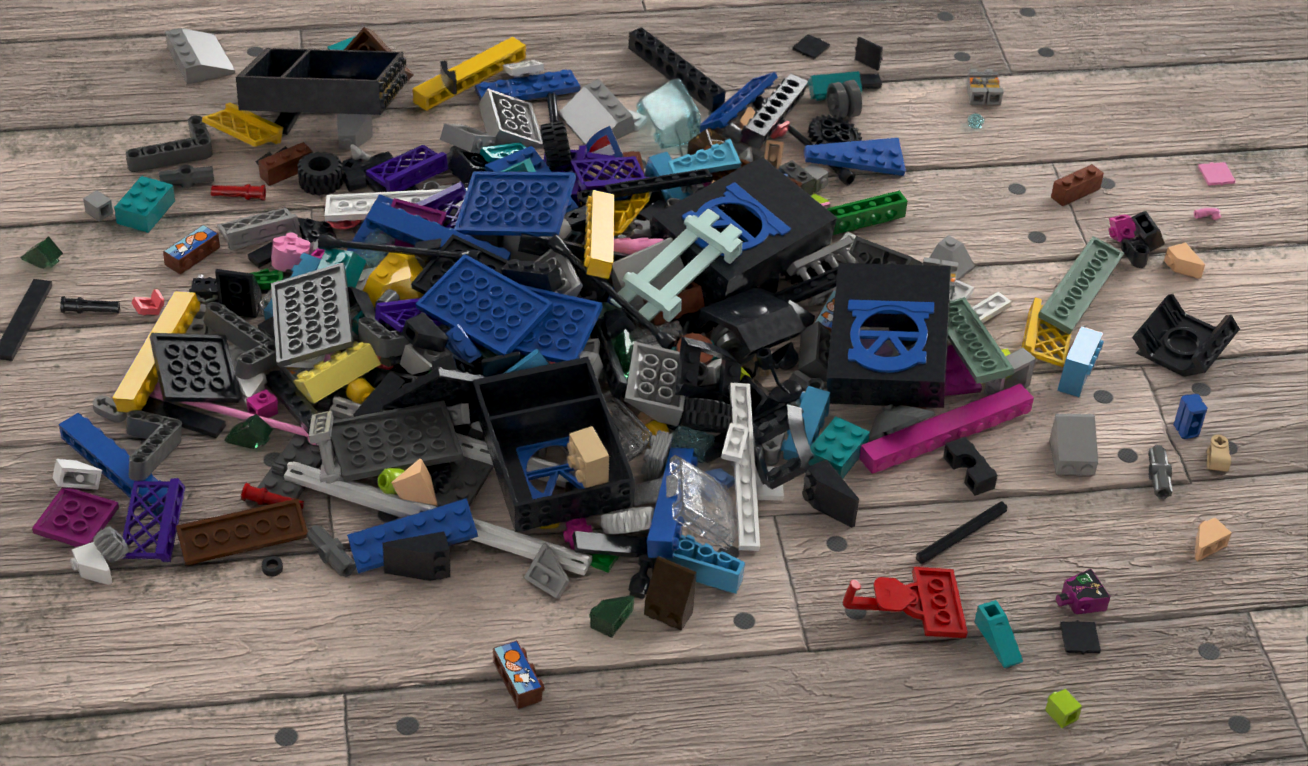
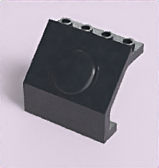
(755, 319)
(1181, 340)

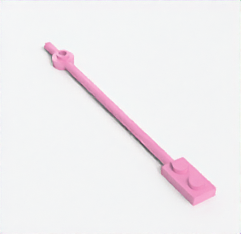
(237, 414)

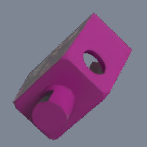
(1084, 594)

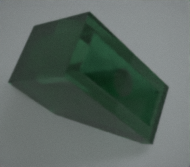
(43, 254)
(623, 347)
(250, 433)
(611, 614)

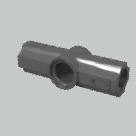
(187, 176)
(1160, 472)
(331, 551)

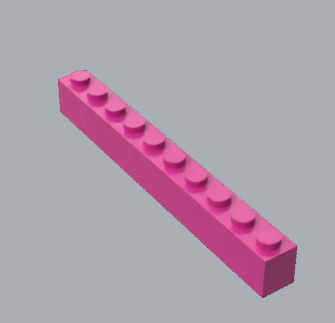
(946, 427)

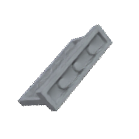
(259, 228)

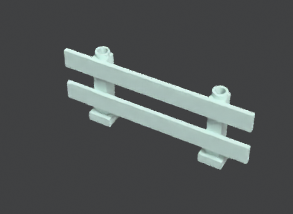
(666, 298)

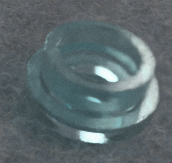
(975, 121)

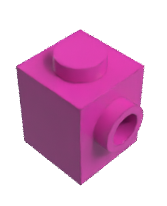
(263, 404)

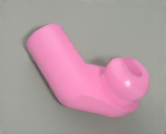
(1214, 212)

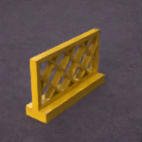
(245, 126)
(1031, 339)

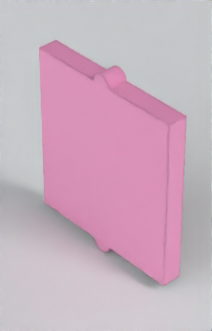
(1216, 173)

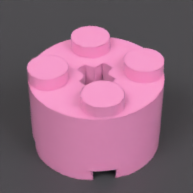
(287, 251)

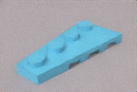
(715, 159)

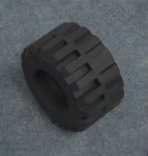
(555, 144)
(320, 173)
(706, 415)

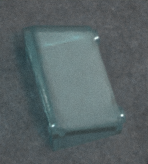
(672, 114)

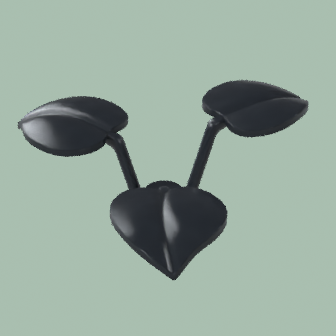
(783, 358)

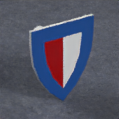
(604, 143)

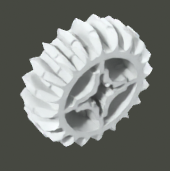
(627, 520)

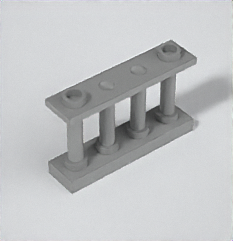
(814, 260)
(320, 433)

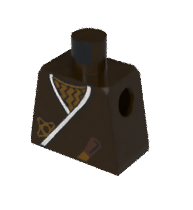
(706, 137)

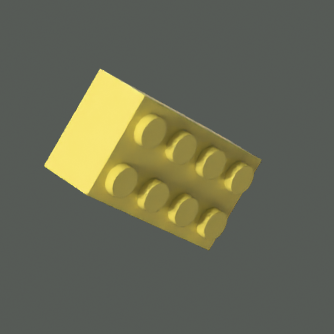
(337, 371)

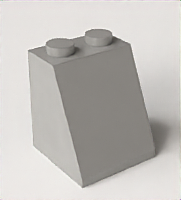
(1074, 444)

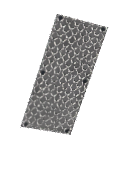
(649, 490)

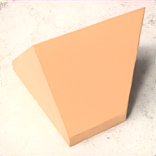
(415, 484)

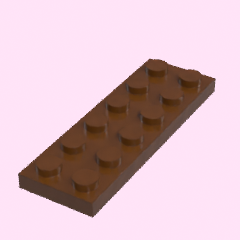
(241, 531)

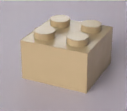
(588, 457)

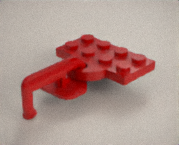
(930, 598)

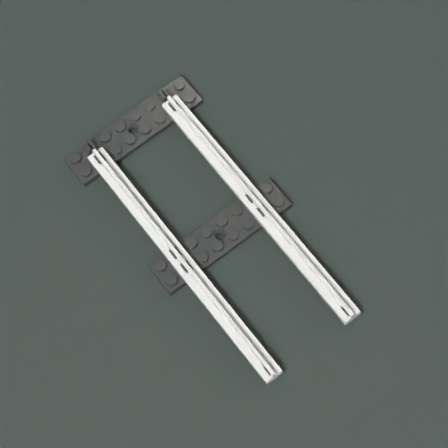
(299, 469)

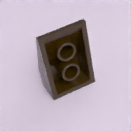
(670, 594)

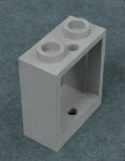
(466, 137)
(1023, 367)

